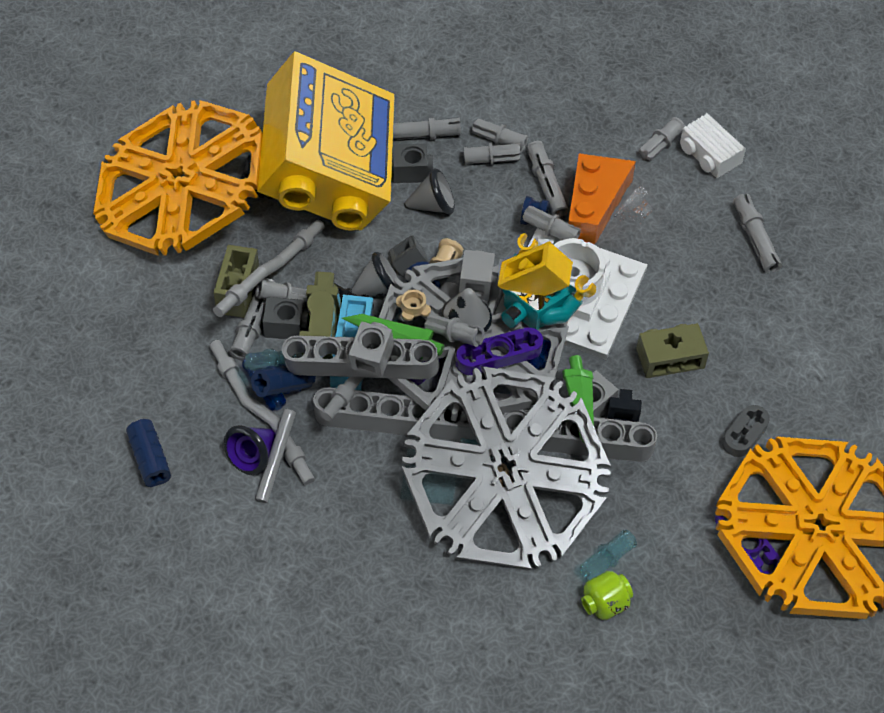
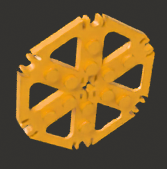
(176, 194)
(797, 521)

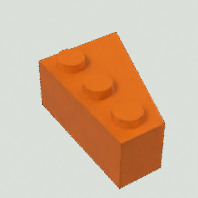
(597, 192)

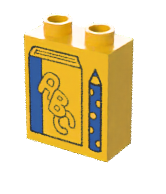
(327, 143)

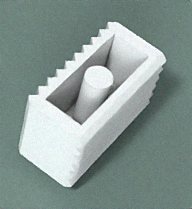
(712, 146)

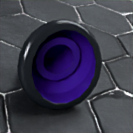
(250, 441)

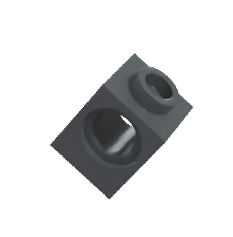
(411, 163)
(280, 309)

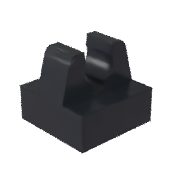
(624, 407)

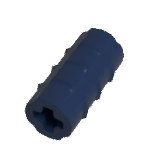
(278, 380)
(148, 452)

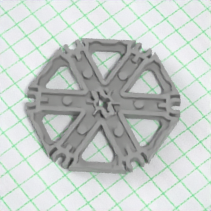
(421, 279)
(536, 470)

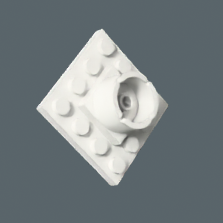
(616, 281)

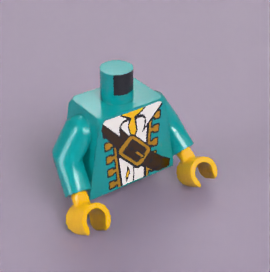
(543, 310)

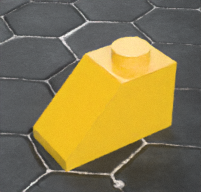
(536, 271)

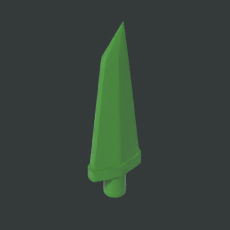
(399, 330)
(580, 381)

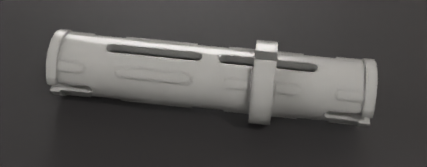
(427, 129)
(539, 156)
(752, 223)
(241, 343)

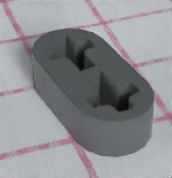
(740, 427)

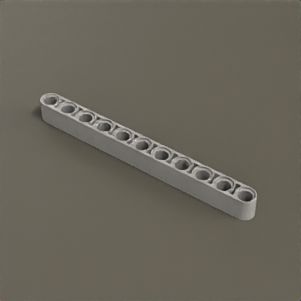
(407, 410)

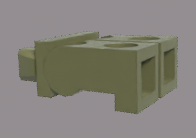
(323, 307)

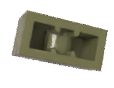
(236, 267)
(672, 350)

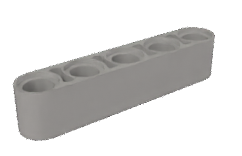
(318, 346)

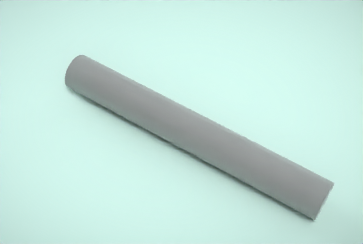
(275, 455)

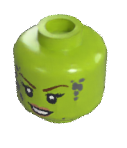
(607, 595)

